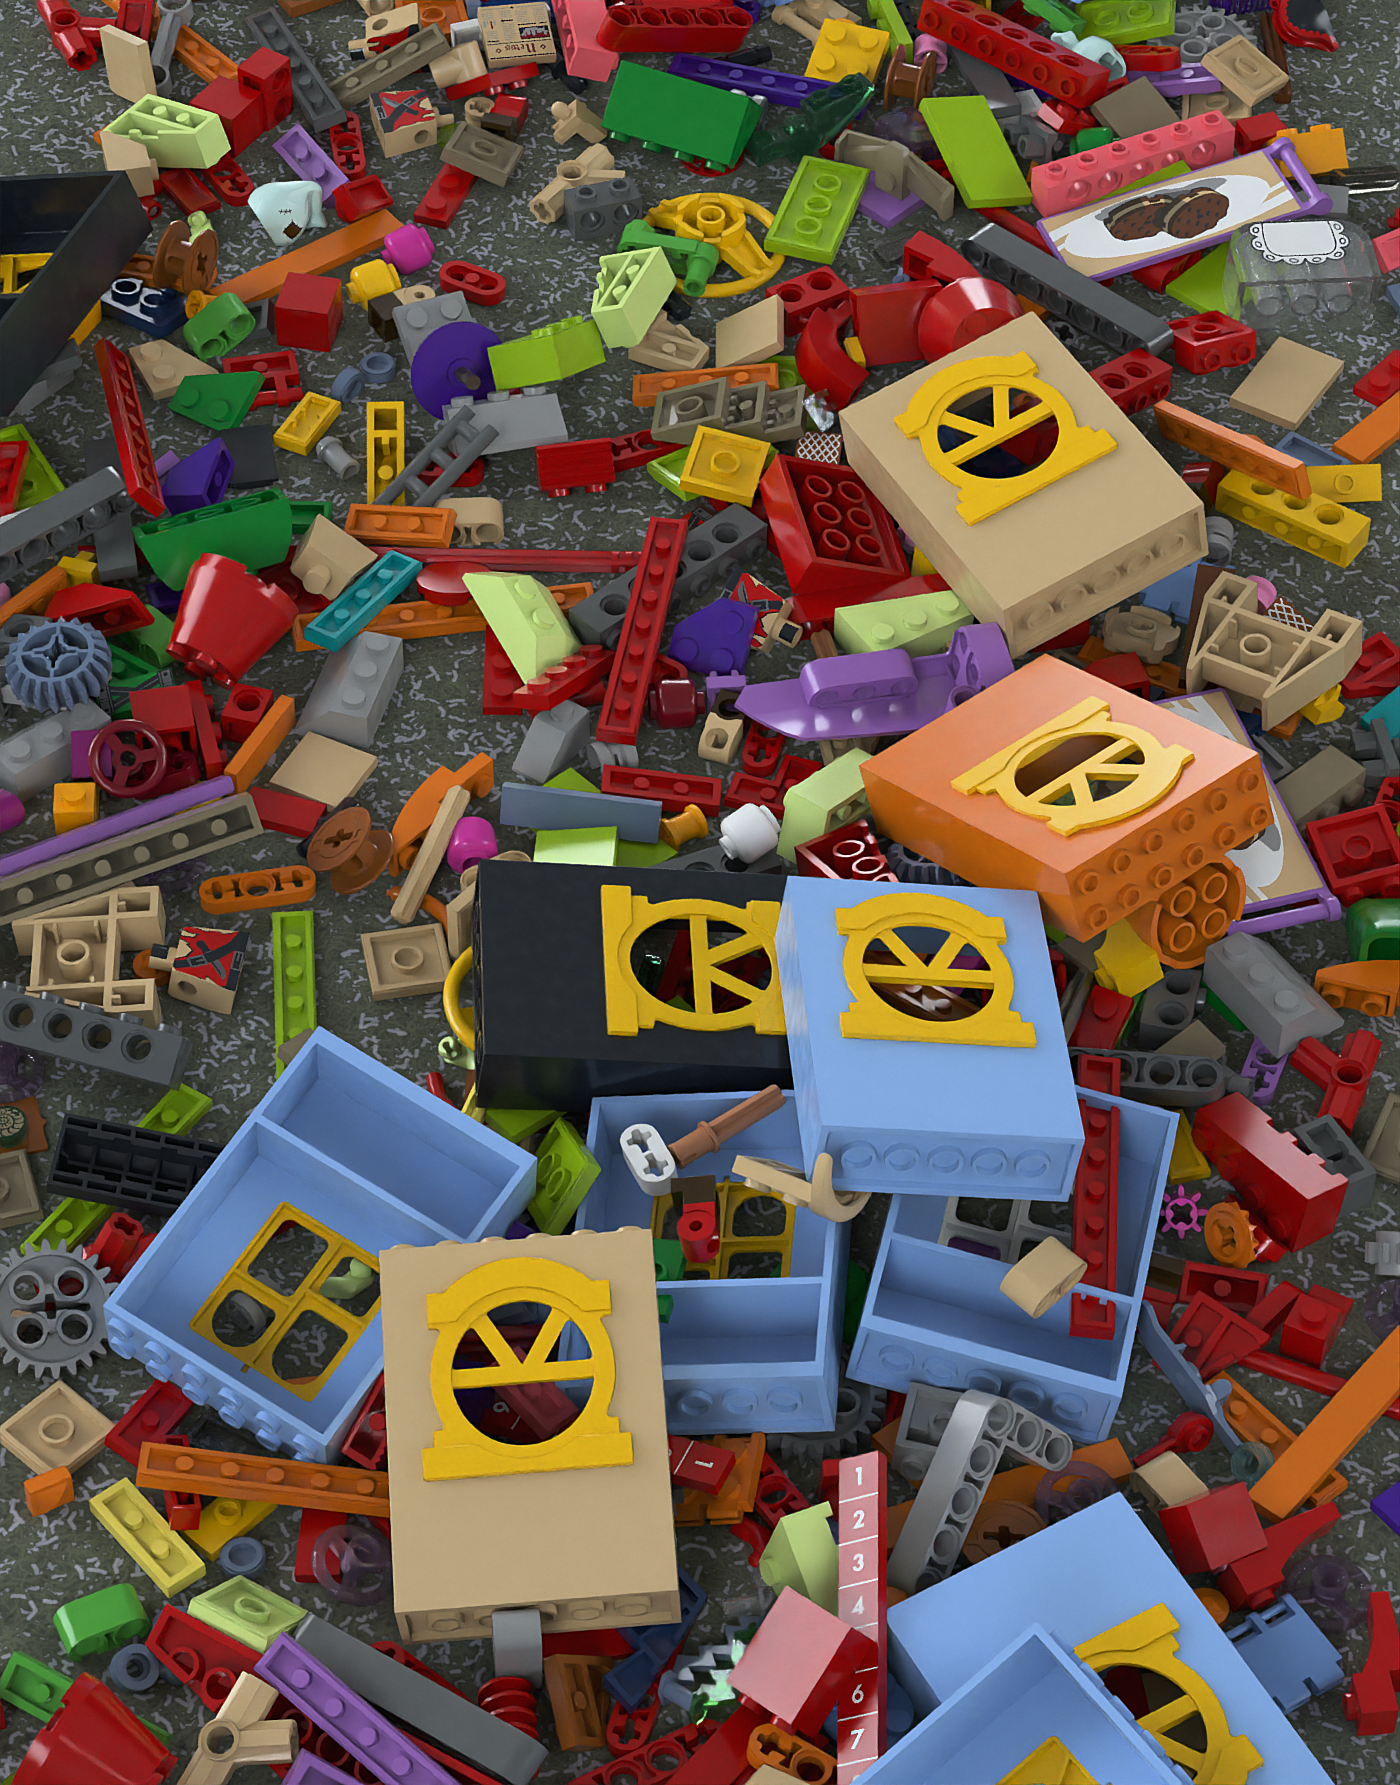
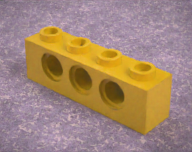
(1309, 523)

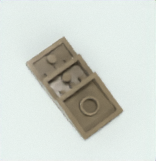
(740, 410)

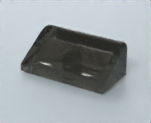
(1367, 178)

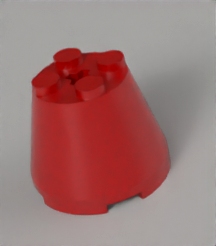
(964, 314)
(227, 620)
(94, 1743)

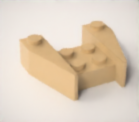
(1266, 656)
(80, 950)

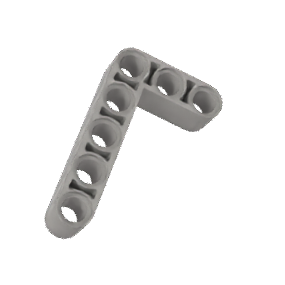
(958, 1479)
(518, 1645)

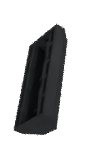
(127, 1165)

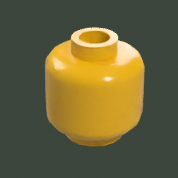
(372, 281)

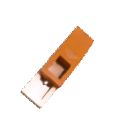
(423, 805)
(1361, 986)

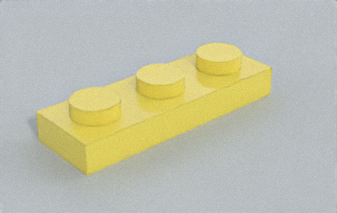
(147, 1537)

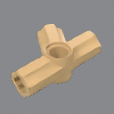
(589, 168)
(254, 1739)

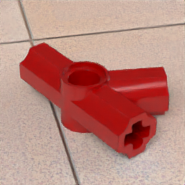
(72, 33)
(1340, 1076)
(117, 1246)

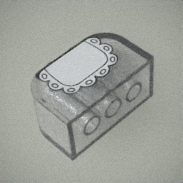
(1301, 276)

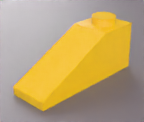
(385, 447)

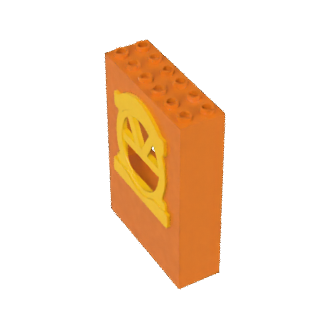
(983, 775)

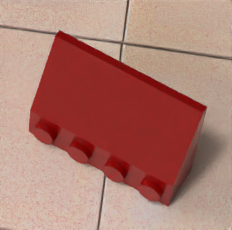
(829, 526)

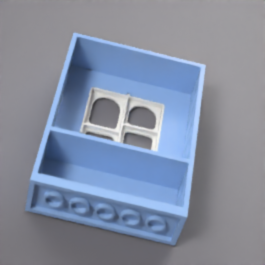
(946, 1324)

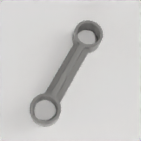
(166, 40)

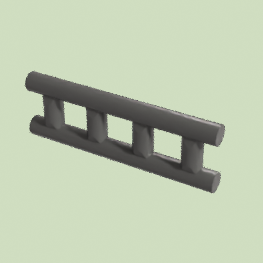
(434, 452)

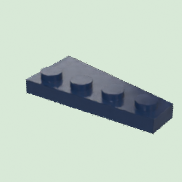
(143, 308)

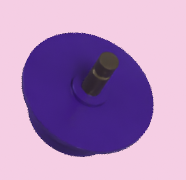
(452, 365)

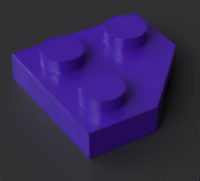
(715, 638)

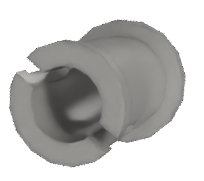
(332, 452)

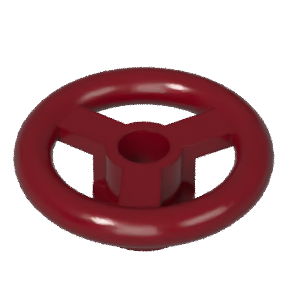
(117, 787)

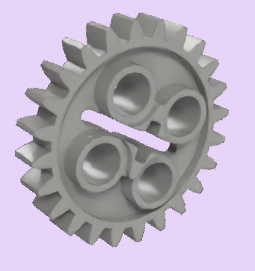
(1203, 31)
(47, 1271)

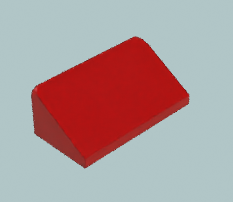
(1231, 1287)

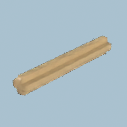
(430, 855)

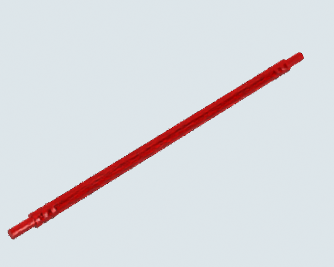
(496, 559)

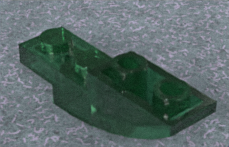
(822, 118)

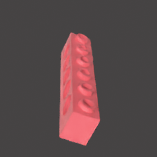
(1099, 171)

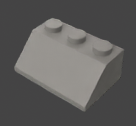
(520, 419)
(354, 690)
(42, 751)
(1267, 993)

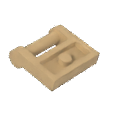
(812, 11)

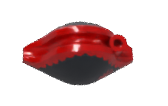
(1304, 24)

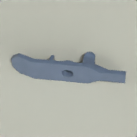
(1186, 1377)

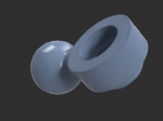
(149, 1669)

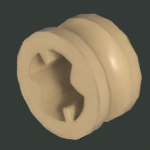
(474, 105)

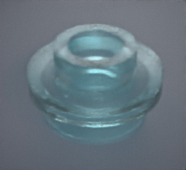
(1242, 1458)

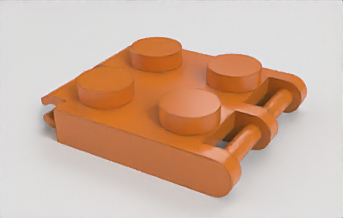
(738, 1490)

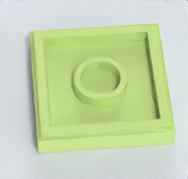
(247, 1612)

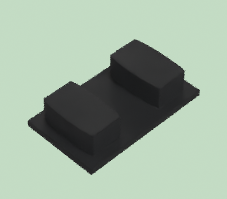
(253, 456)

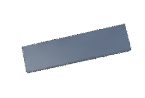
(572, 809)

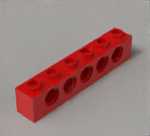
(1015, 50)
(1131, 383)

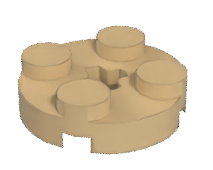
(1140, 631)

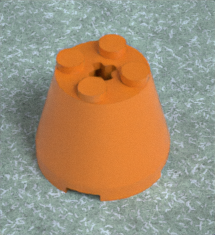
(1192, 914)

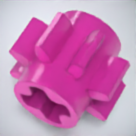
(1180, 1223)

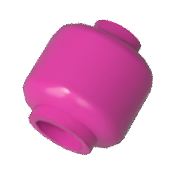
(408, 249)
(471, 841)

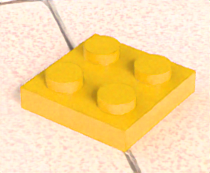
(847, 50)
(724, 466)

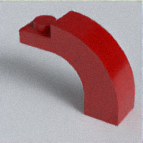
(822, 360)

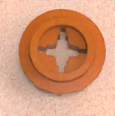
(1219, 1235)

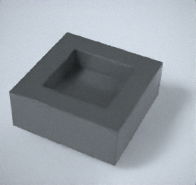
(263, 313)

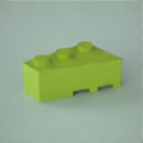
(547, 354)

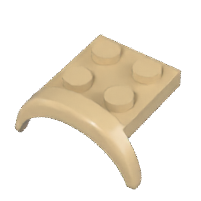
(791, 1182)

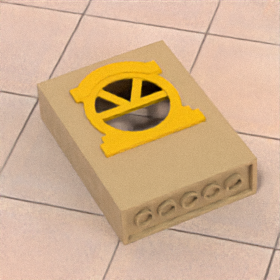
(1037, 545)
(546, 1524)

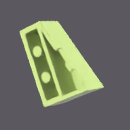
(173, 132)
(631, 294)
(908, 623)
(824, 802)
(804, 1557)

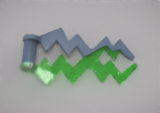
(714, 1695)

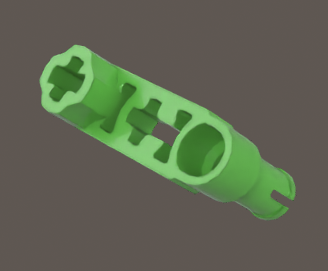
(700, 261)

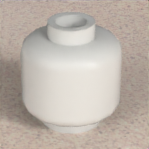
(749, 833)

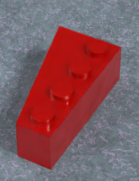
(844, 855)
(1270, 1171)

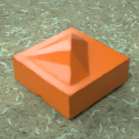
(49, 1490)

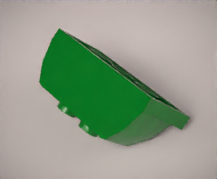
(244, 529)

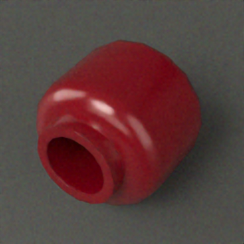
(675, 703)

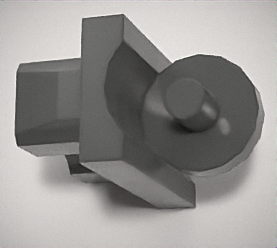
(1034, 139)
(1379, 747)

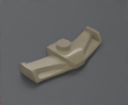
(896, 170)

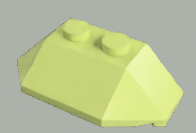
(523, 620)

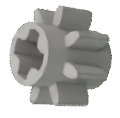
(1384, 1253)

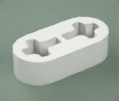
(641, 1163)

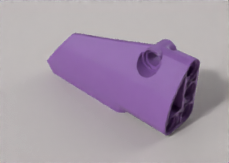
(879, 689)

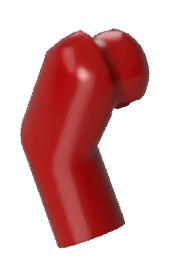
(754, 1535)

